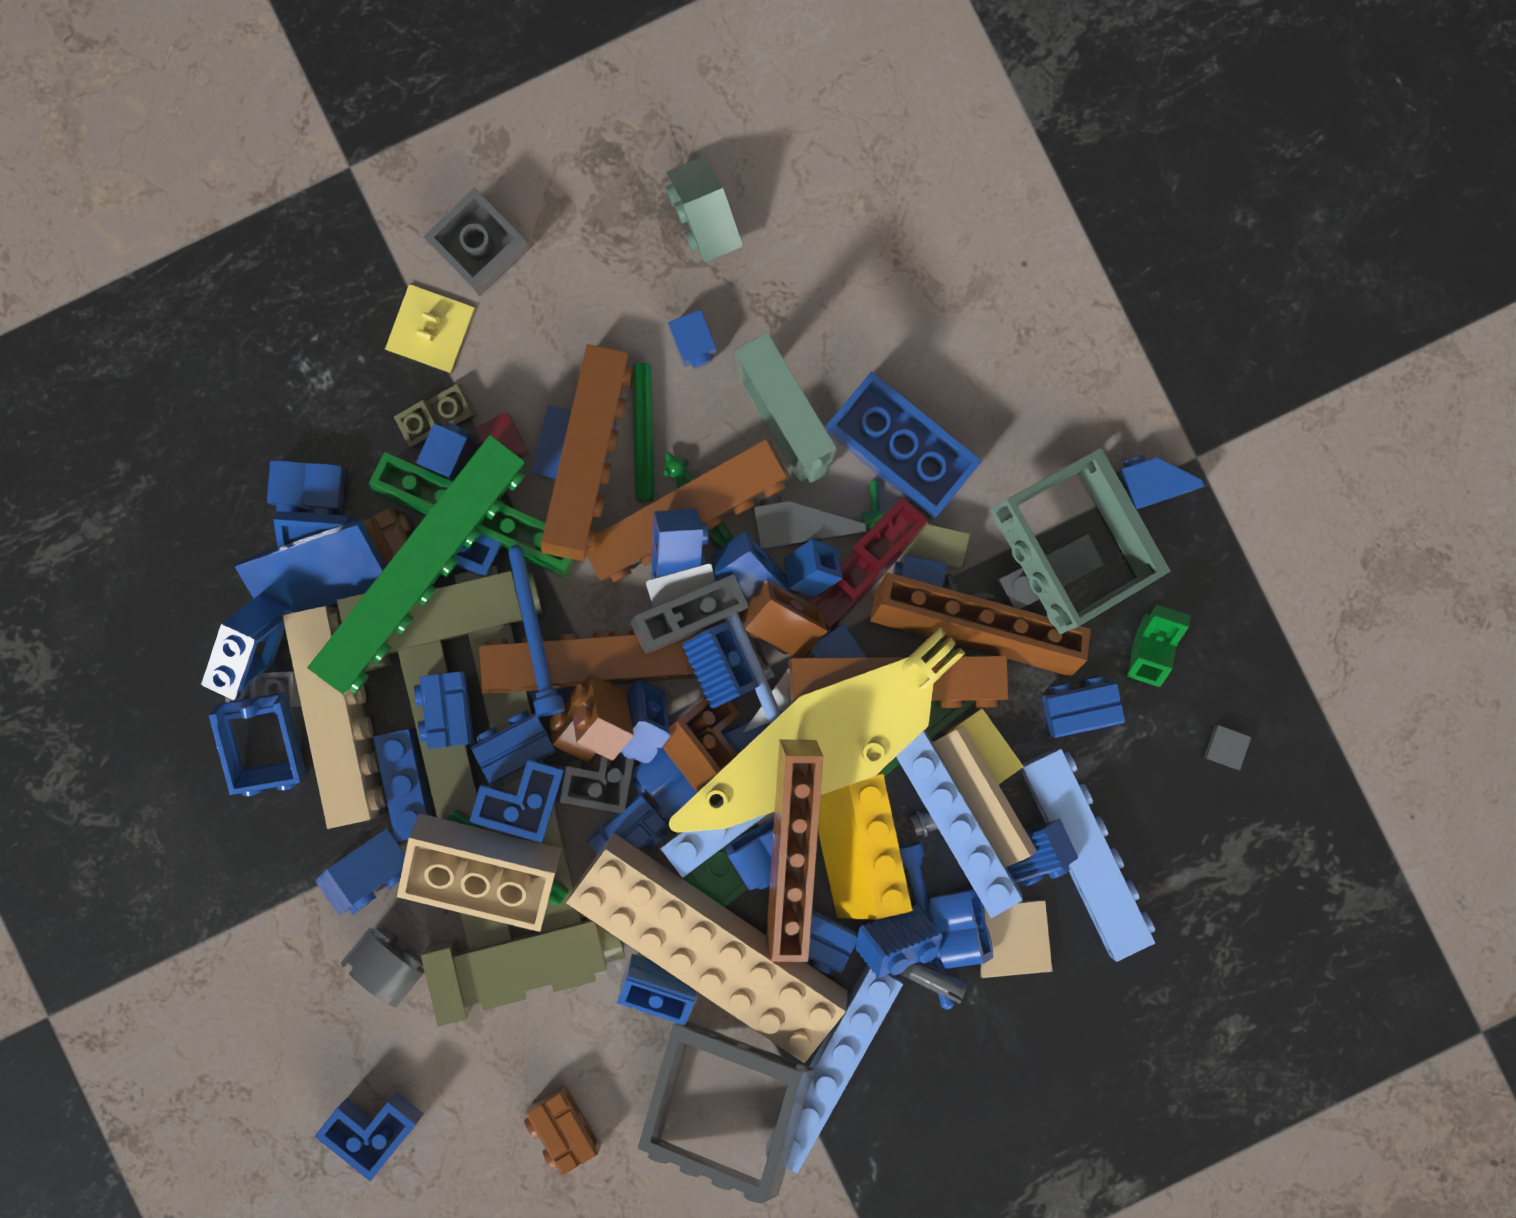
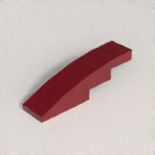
(870, 561)

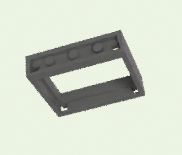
(795, 1074)

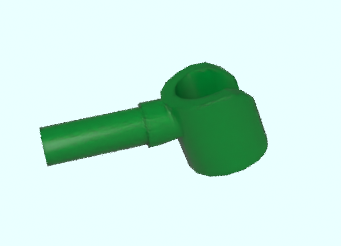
(872, 517)

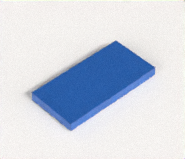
(315, 569)

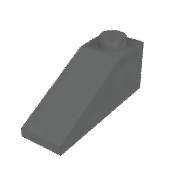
(794, 524)
(1068, 564)
(688, 614)

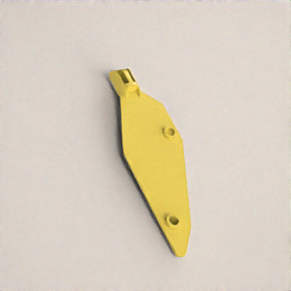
(855, 723)

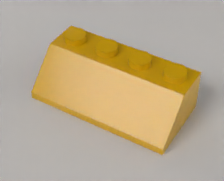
(862, 851)

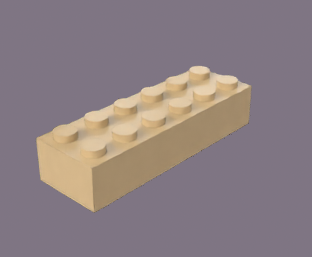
(334, 726)

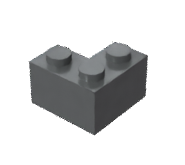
(598, 784)

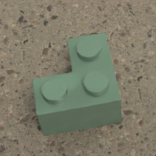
(704, 206)

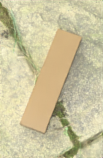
(984, 796)

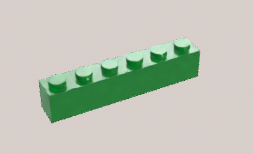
(421, 490)

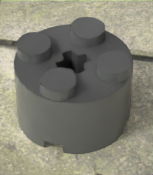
(384, 966)

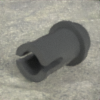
(922, 823)

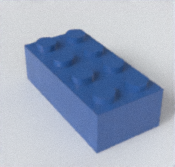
(902, 445)

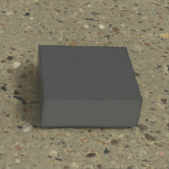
(1227, 747)

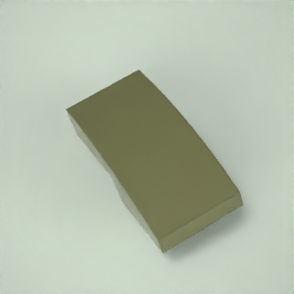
(449, 406)
(941, 545)

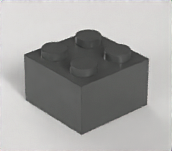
(477, 241)

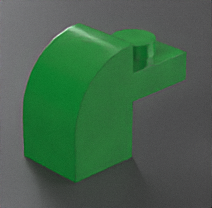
(1155, 645)

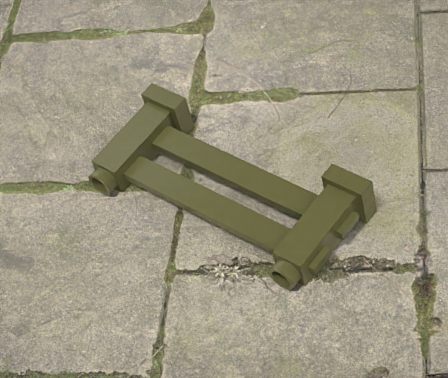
(495, 964)

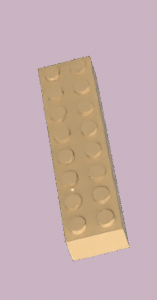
(707, 948)

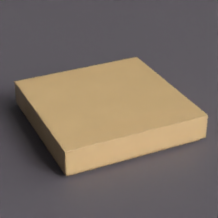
(1019, 941)

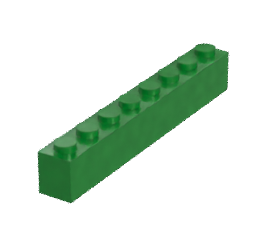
(417, 566)

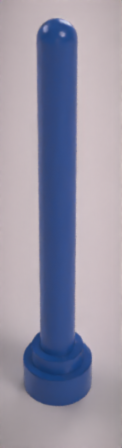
(548, 700)
(911, 858)

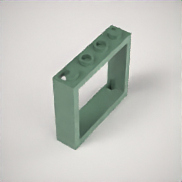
(784, 408)
(1119, 516)

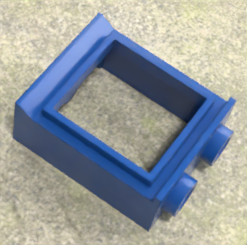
(233, 658)
(256, 779)

